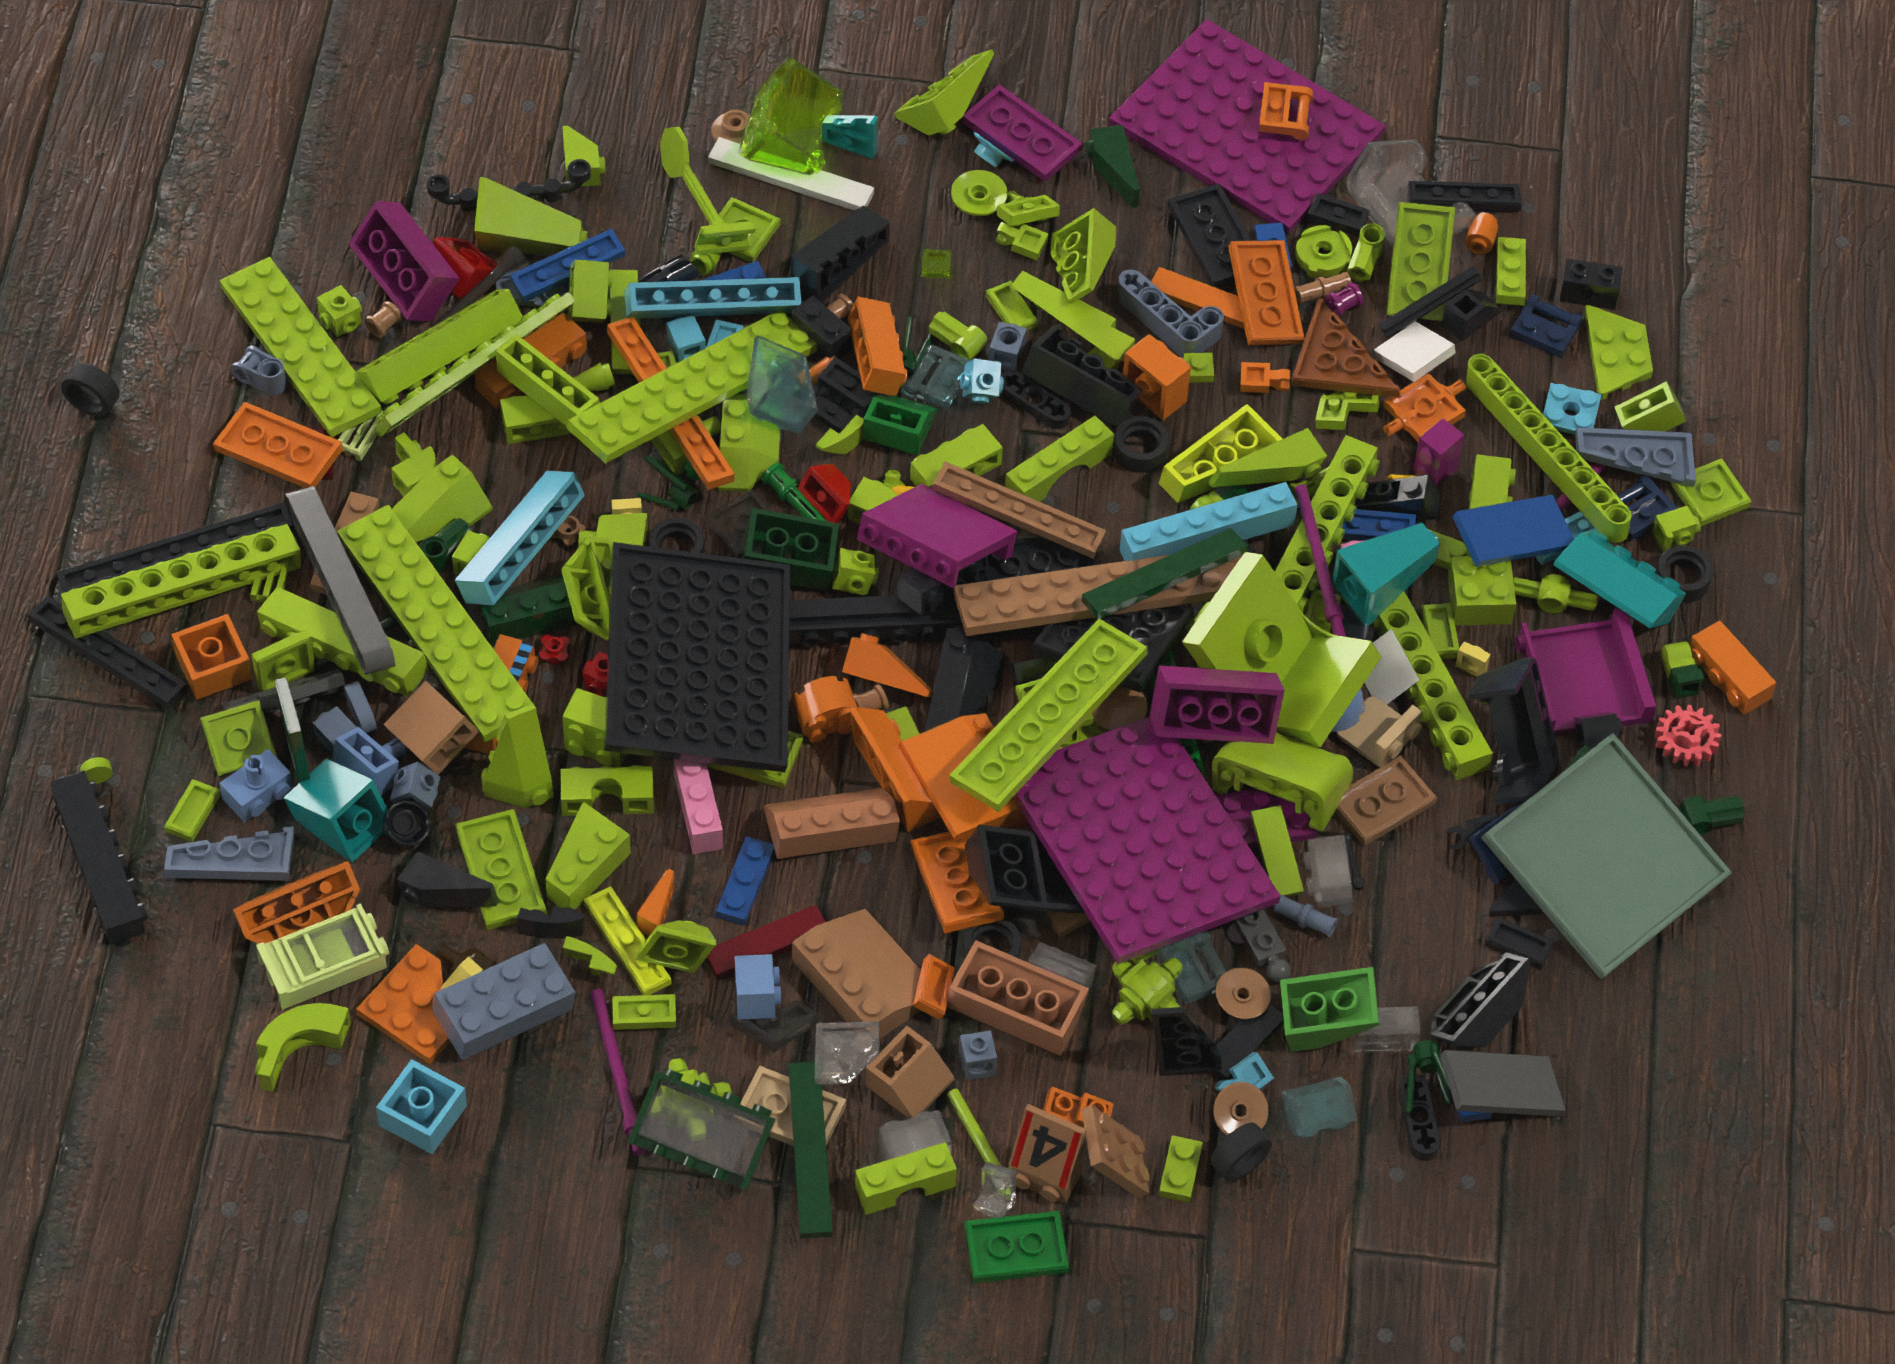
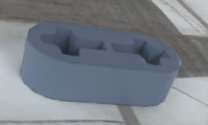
(359, 707)

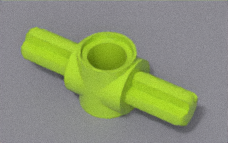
(1555, 594)

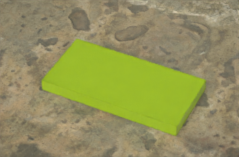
(1420, 255)
(499, 855)

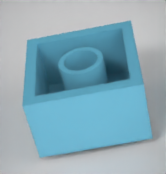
(421, 1106)

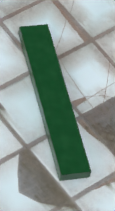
(1164, 573)
(810, 1152)

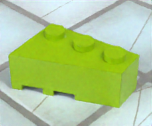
(586, 858)

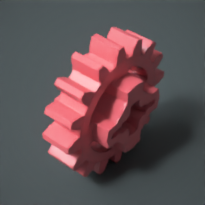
(1687, 735)

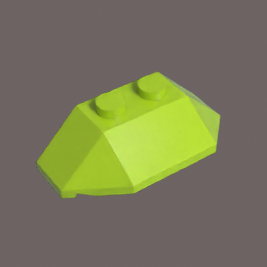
(746, 444)
(588, 584)

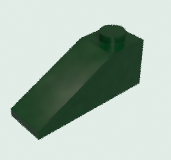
(1113, 161)

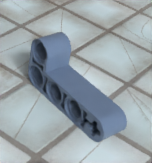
(1166, 318)

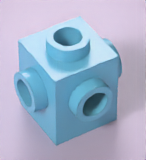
(981, 380)

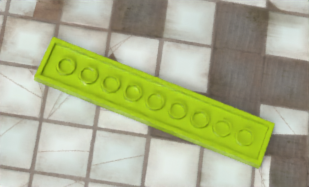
(681, 389)
(434, 620)

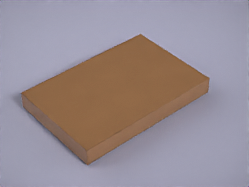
(1384, 800)

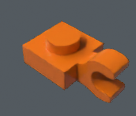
(1258, 378)

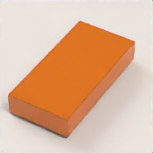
(933, 986)

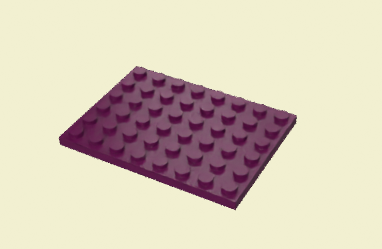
(1206, 118)
(1142, 840)

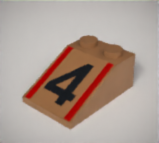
(1048, 1154)

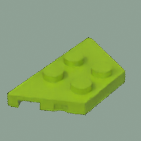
(1617, 350)

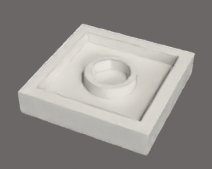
(1414, 351)

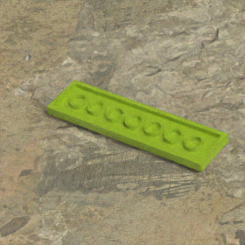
(306, 350)
(465, 367)
(1048, 715)

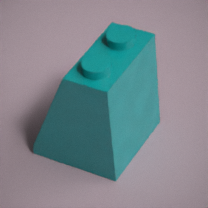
(339, 808)

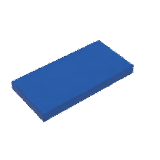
(1513, 530)

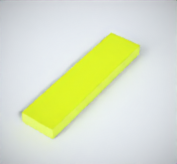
(625, 940)

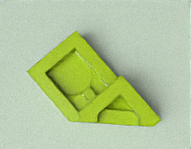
(845, 441)
(582, 951)

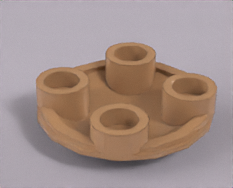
(1120, 709)

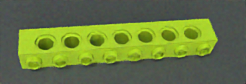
(1351, 456)
(178, 581)
(1436, 681)

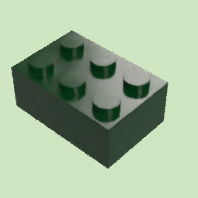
(793, 540)

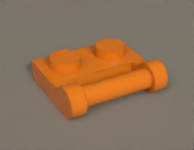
(1276, 110)

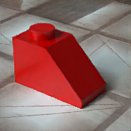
(826, 490)

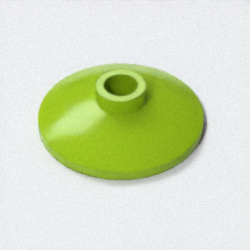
(978, 192)

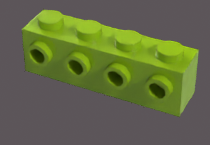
(543, 380)

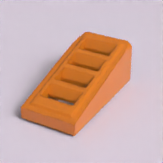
(656, 905)

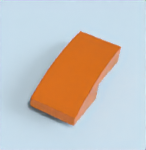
(1069, 1106)

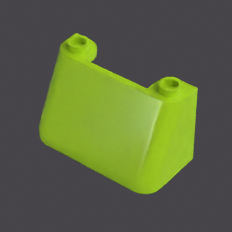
(1287, 770)

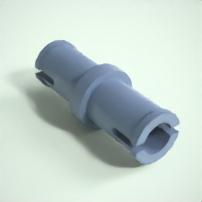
(1306, 916)

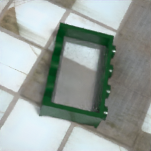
(702, 1128)

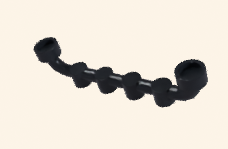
(578, 173)

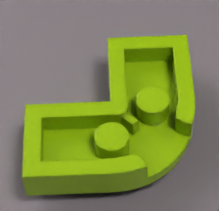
(1334, 409)

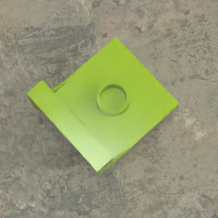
(1261, 629)

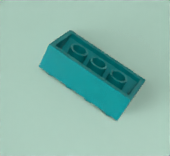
(1621, 579)

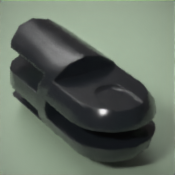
(673, 270)

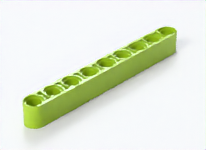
(1548, 448)

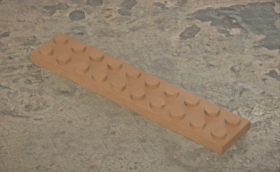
(1058, 595)

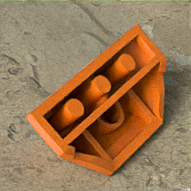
(298, 904)

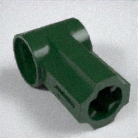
(444, 543)
(1712, 813)

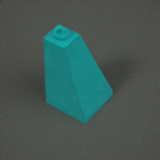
(1382, 568)

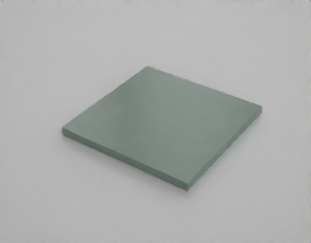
(1606, 855)

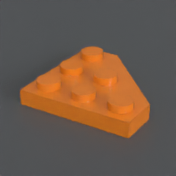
(404, 1005)

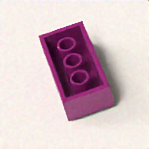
(403, 261)
(1216, 704)

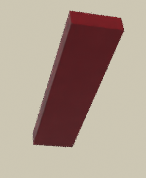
(767, 939)

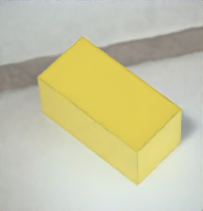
(464, 970)

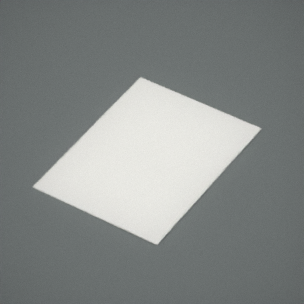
(1393, 671)

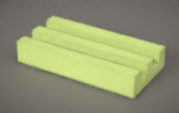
(352, 449)

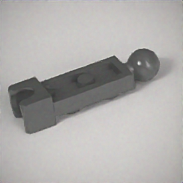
(1264, 944)

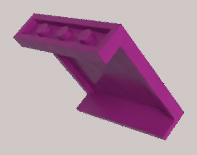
(934, 533)
(1590, 671)

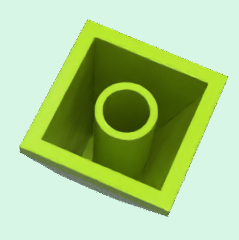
(520, 221)

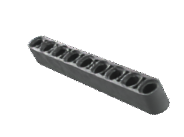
(339, 580)

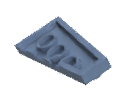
(248, 858)

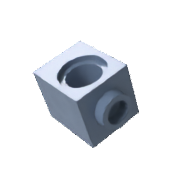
(1008, 345)
(331, 726)
(977, 1055)

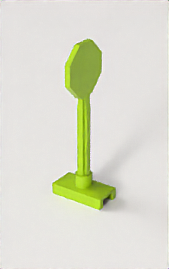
(718, 235)

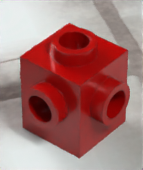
(596, 674)

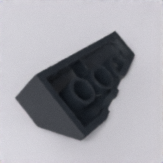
(964, 678)
(1183, 1044)

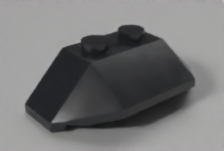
(1482, 1003)

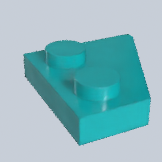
(852, 133)

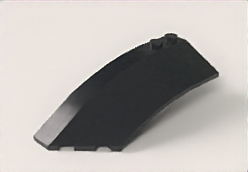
(1017, 871)

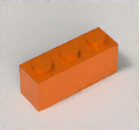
(1732, 668)

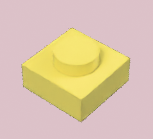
(626, 506)
(1472, 659)

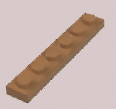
(1019, 510)

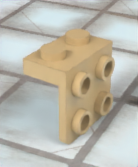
(1381, 731)

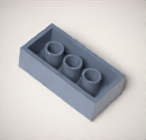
(503, 1001)

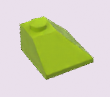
(678, 946)

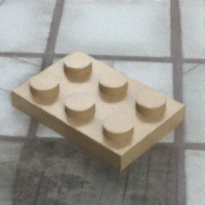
(773, 1092)

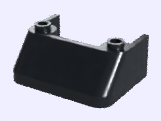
(1521, 729)

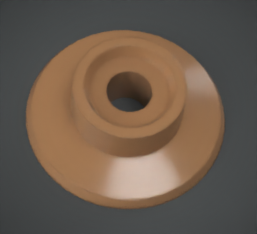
(730, 126)
(1247, 983)
(1243, 1094)

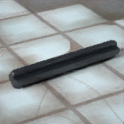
(1430, 302)

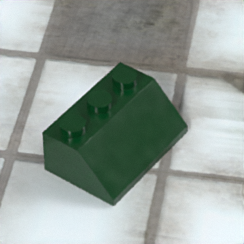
(528, 610)

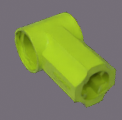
(1366, 252)
(962, 339)

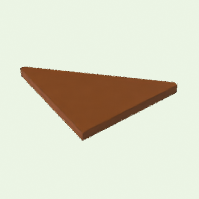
(1338, 360)

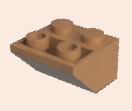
(908, 1073)

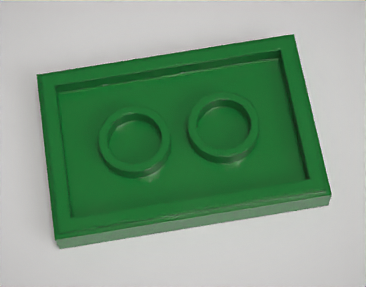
(1016, 1246)

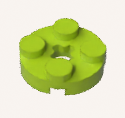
(1320, 264)

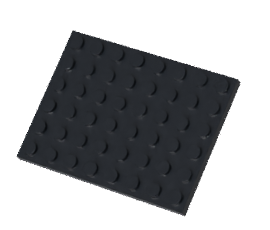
(698, 657)

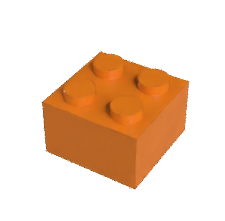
(1159, 375)
(212, 656)

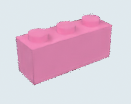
(698, 806)

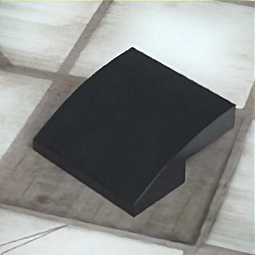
(840, 395)

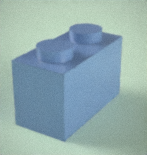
(756, 986)

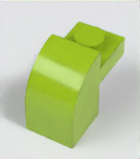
(414, 463)

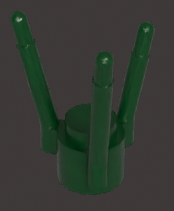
(909, 360)
(680, 492)
(1428, 1060)

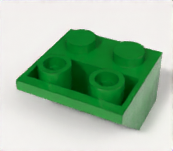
(898, 423)

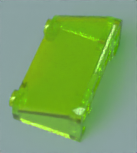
(789, 119)

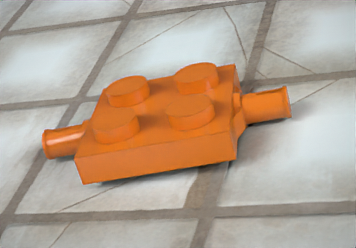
(1424, 405)

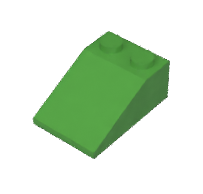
(1328, 1007)

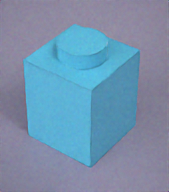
(685, 337)

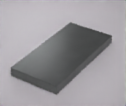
(1502, 1083)

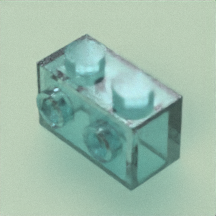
(1319, 1107)

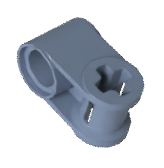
(260, 371)

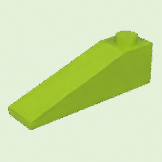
(947, 98)

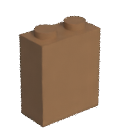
(431, 727)

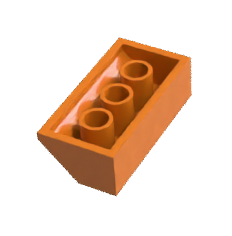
(879, 746)

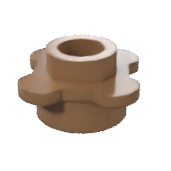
(570, 523)

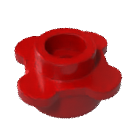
(557, 655)

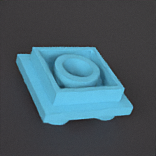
(1565, 398)

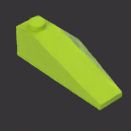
(1083, 252)
(1281, 461)
(441, 496)
(519, 763)

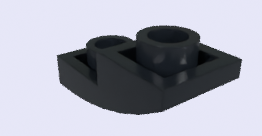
(560, 924)

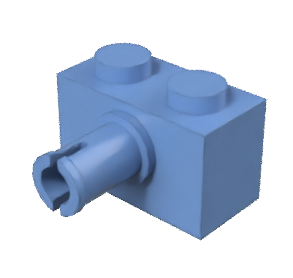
(365, 756)
(256, 785)

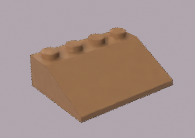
(859, 970)

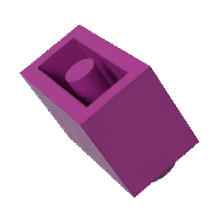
(1439, 452)

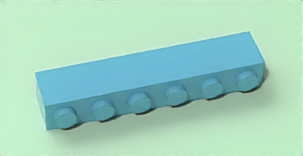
(712, 297)
(1246, 514)
(519, 538)

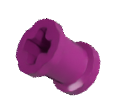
(1345, 299)

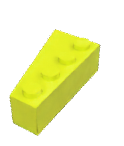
(1232, 439)

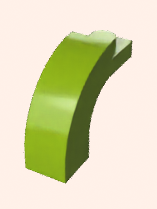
(296, 1028)

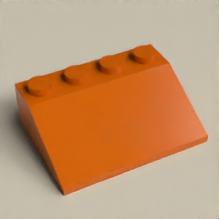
(937, 755)

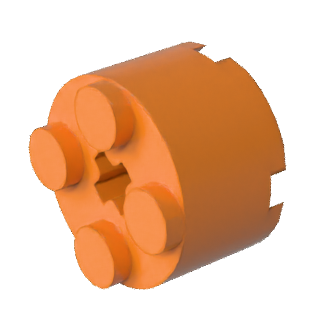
(824, 707)

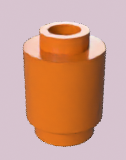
(1482, 234)

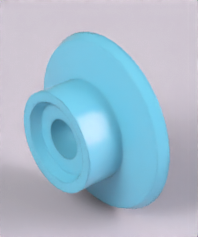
(990, 152)

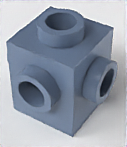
(415, 784)

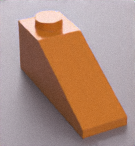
(880, 664)

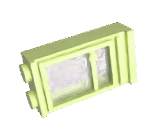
(323, 956)

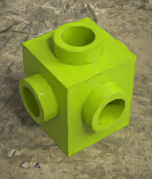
(339, 311)
(854, 572)

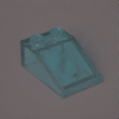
(780, 386)

